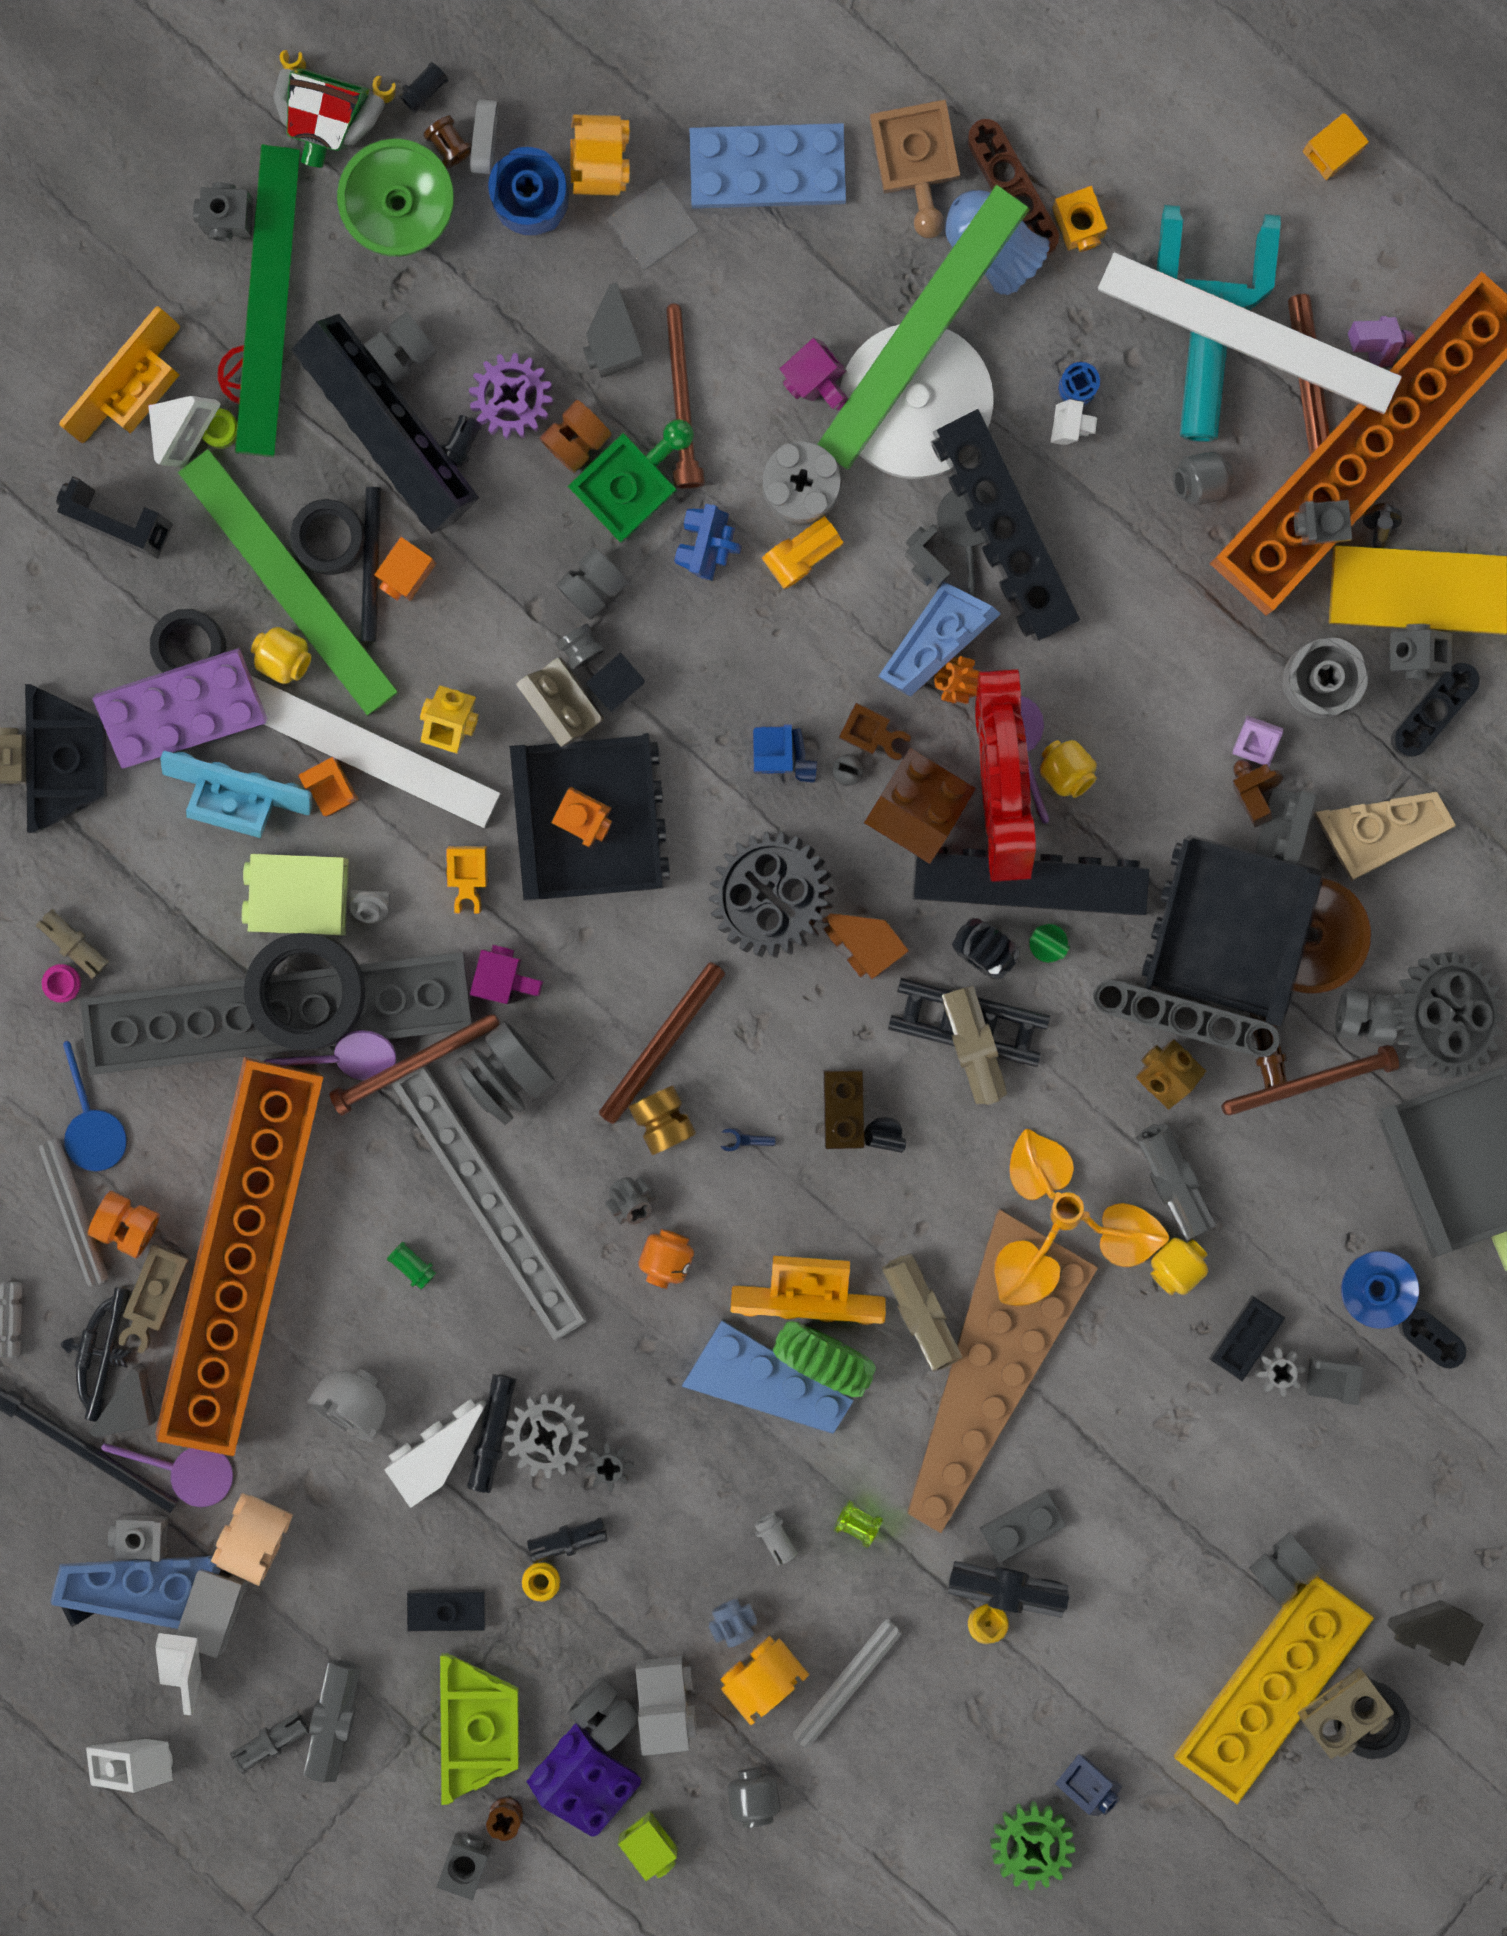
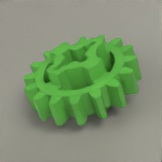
(1021, 1856)

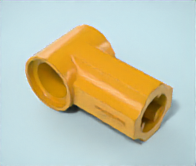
(794, 558)

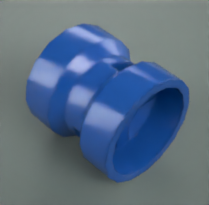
(1077, 388)

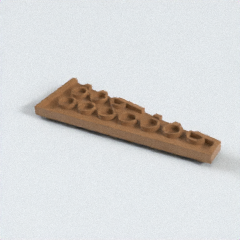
(1000, 1358)

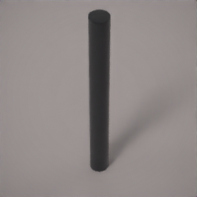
(370, 564)

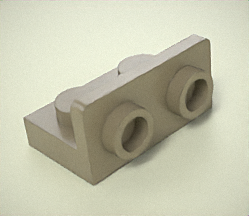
(560, 702)

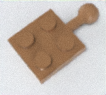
(914, 152)

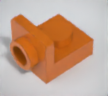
(583, 816)

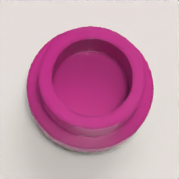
(61, 983)

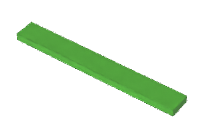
(923, 326)
(288, 582)

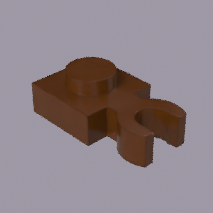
(868, 730)

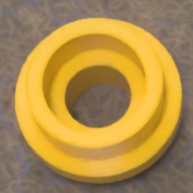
(541, 1593)

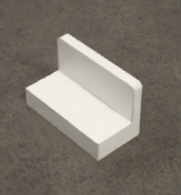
(179, 1666)

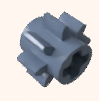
(732, 1623)

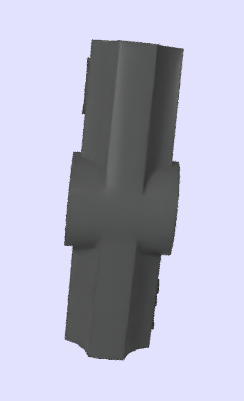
(1175, 1180)

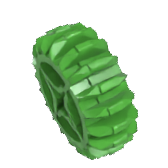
(824, 1359)

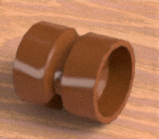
(588, 429)

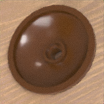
(1340, 941)

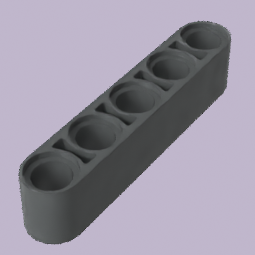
(1166, 1019)

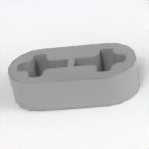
(484, 136)

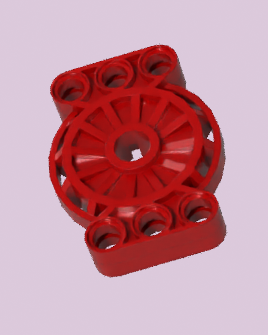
(1005, 775)

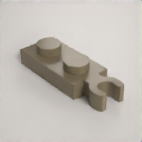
(153, 1294)

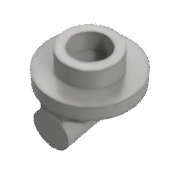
(369, 905)

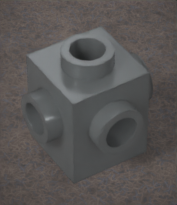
(224, 212)
(1420, 651)

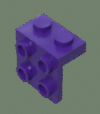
(582, 1782)

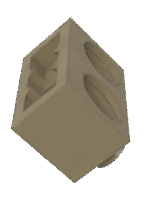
(1339, 1705)

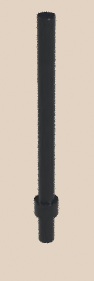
(13, 1405)

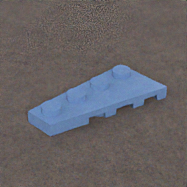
(131, 1588)

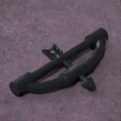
(86, 1350)

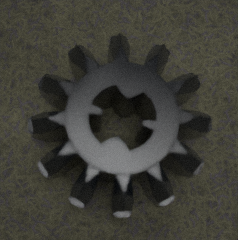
(985, 948)

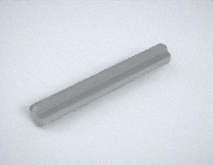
(73, 1212)
(847, 1683)

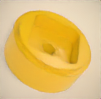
(988, 1624)

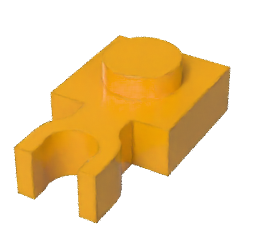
(467, 871)

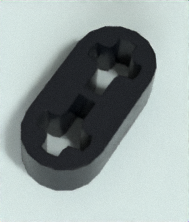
(1438, 1331)

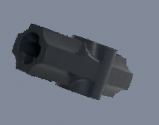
(1008, 1589)

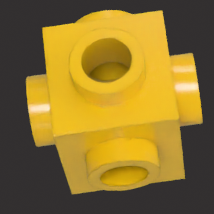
(448, 719)

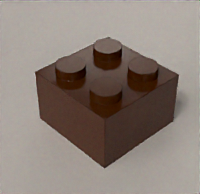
(920, 805)

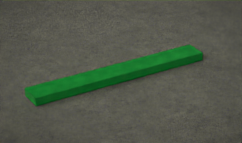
(267, 301)

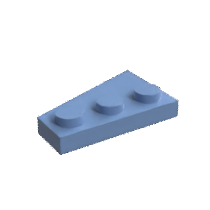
(936, 637)

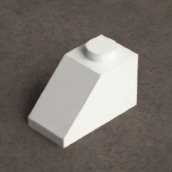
(130, 1764)

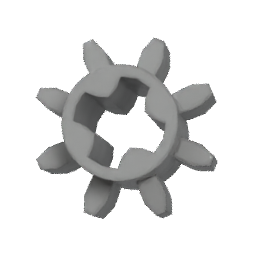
(1291, 1369)

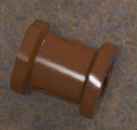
(448, 141)
(500, 1829)

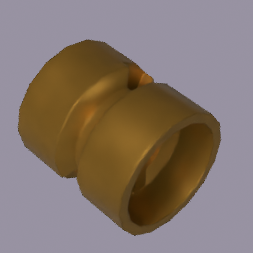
(662, 1120)

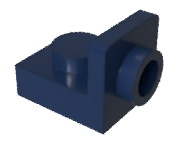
(1089, 1787)

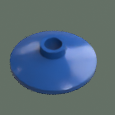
(1395, 1301)

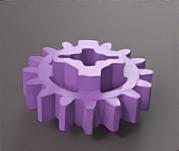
(525, 384)

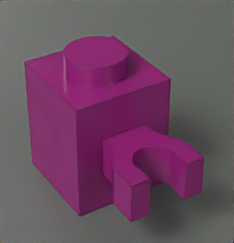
(814, 374)
(498, 976)

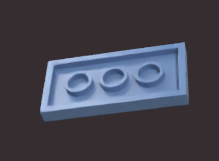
(767, 165)

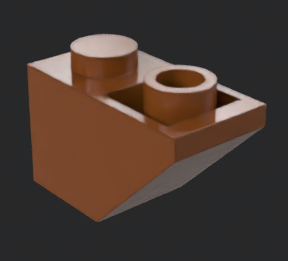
(869, 941)

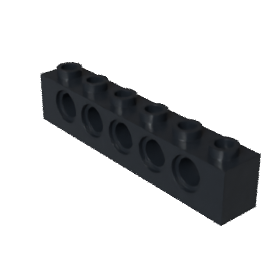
(1058, 608)

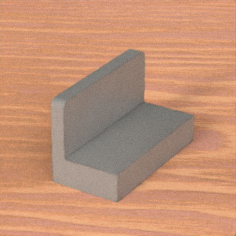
(212, 1611)

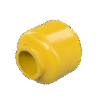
(281, 655)
(1068, 768)
(1179, 1266)

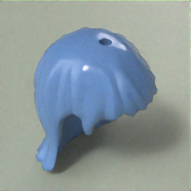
(1019, 256)

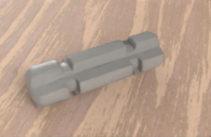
(10, 1319)

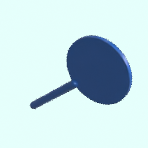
(95, 1137)

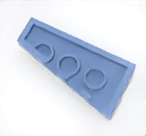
(751, 1375)

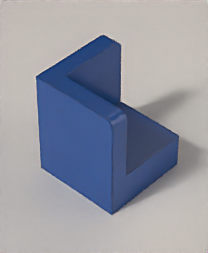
(772, 750)

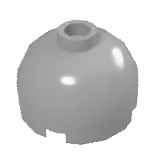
(350, 1402)

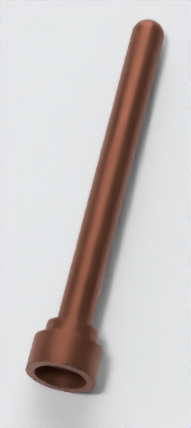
(687, 471)

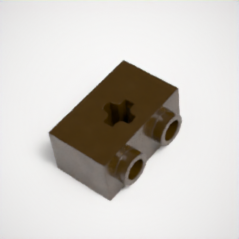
(843, 1109)

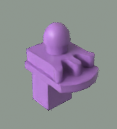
(1380, 339)

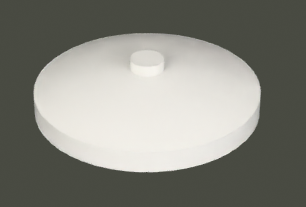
(942, 390)

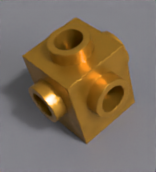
(1170, 1073)

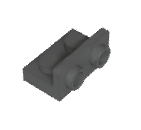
(1286, 832)

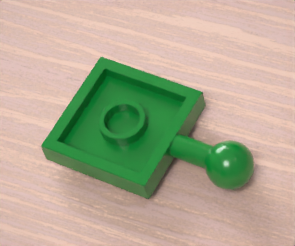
(625, 485)

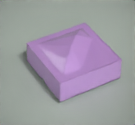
(1257, 741)

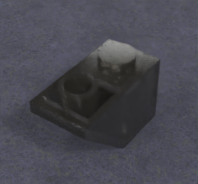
(1440, 1628)

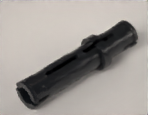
(489, 1442)

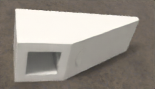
(428, 1464)

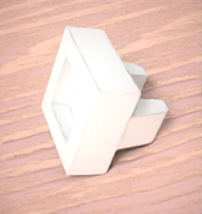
(1071, 423)

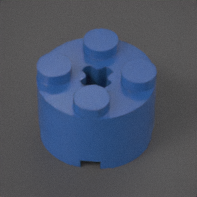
(512, 177)

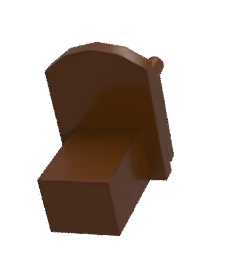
(1250, 787)

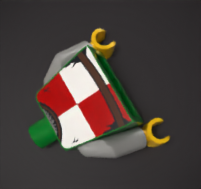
(325, 109)

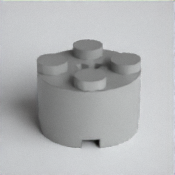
(789, 464)
(1346, 671)

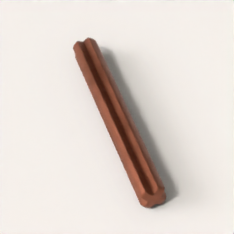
(1311, 394)
(661, 1043)

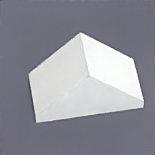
(179, 428)

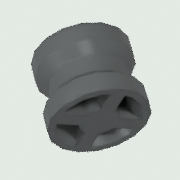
(580, 646)

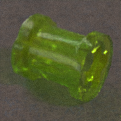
(858, 1524)

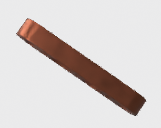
(1019, 185)

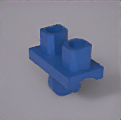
(712, 542)

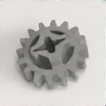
(531, 1442)

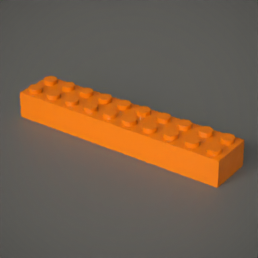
(1370, 446)
(238, 1256)

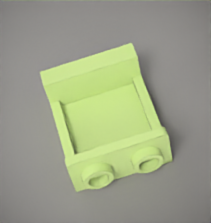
(296, 894)

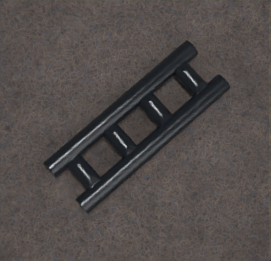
(991, 1012)

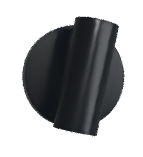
(1383, 519)

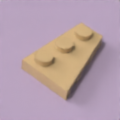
(1382, 831)

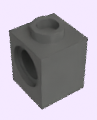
(459, 1881)

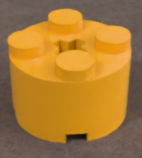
(597, 155)
(763, 1680)

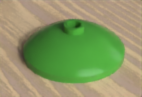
(391, 172)

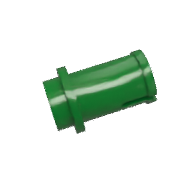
(411, 1266)

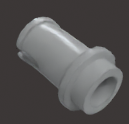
(775, 1538)

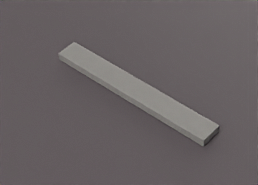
(490, 1202)

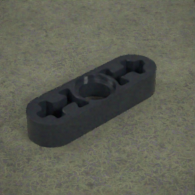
(1445, 681)

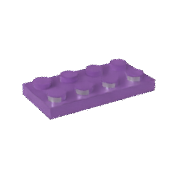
(180, 708)

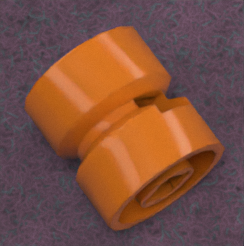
(115, 1213)

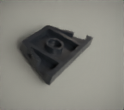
(62, 759)

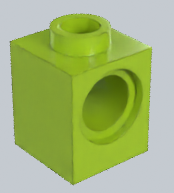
(648, 1847)

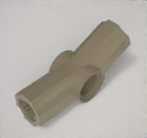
(974, 1045)
(922, 1312)

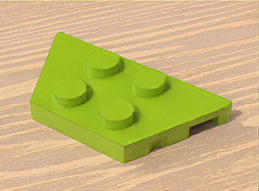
(476, 1727)

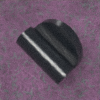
(885, 1134)

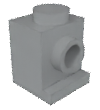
(150, 1529)

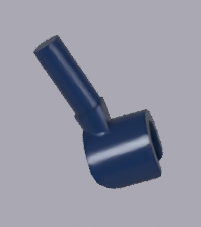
(804, 769)
(747, 1140)

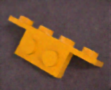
(128, 381)
(810, 1291)

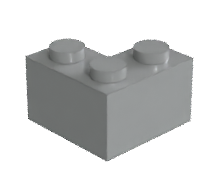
(664, 1712)

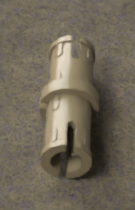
(72, 943)

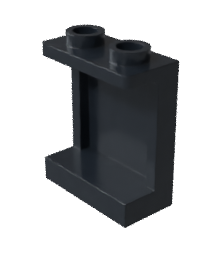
(146, 537)

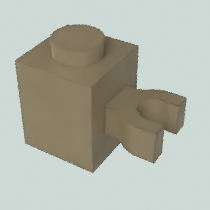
(12, 756)

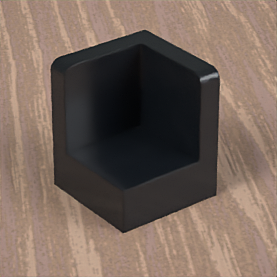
(615, 683)

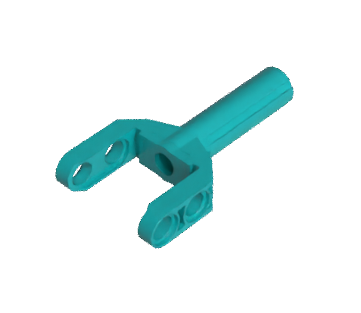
(1206, 357)

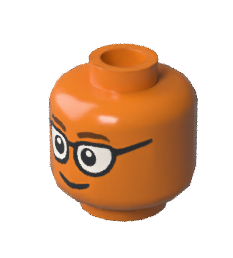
(666, 1258)

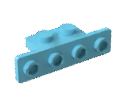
(233, 797)

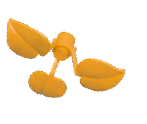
(1043, 1167)

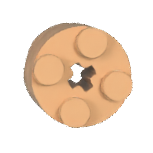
(251, 1539)

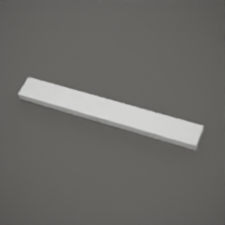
(1249, 333)
(376, 755)

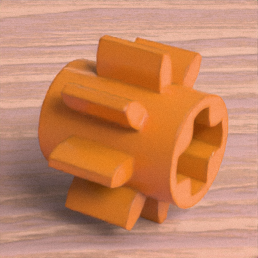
(957, 680)

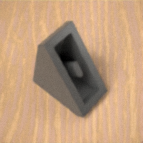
(129, 1407)

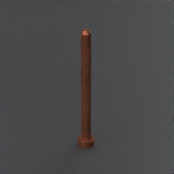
(1386, 1059)
(343, 1099)

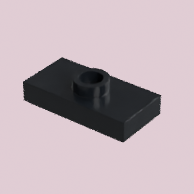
(1247, 1338)
(446, 1610)

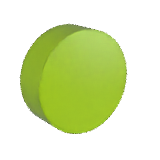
(221, 430)

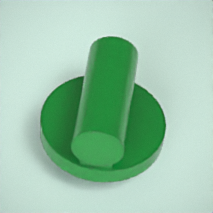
(1048, 943)

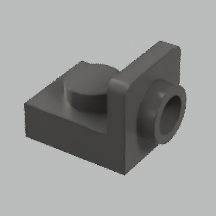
(1323, 522)

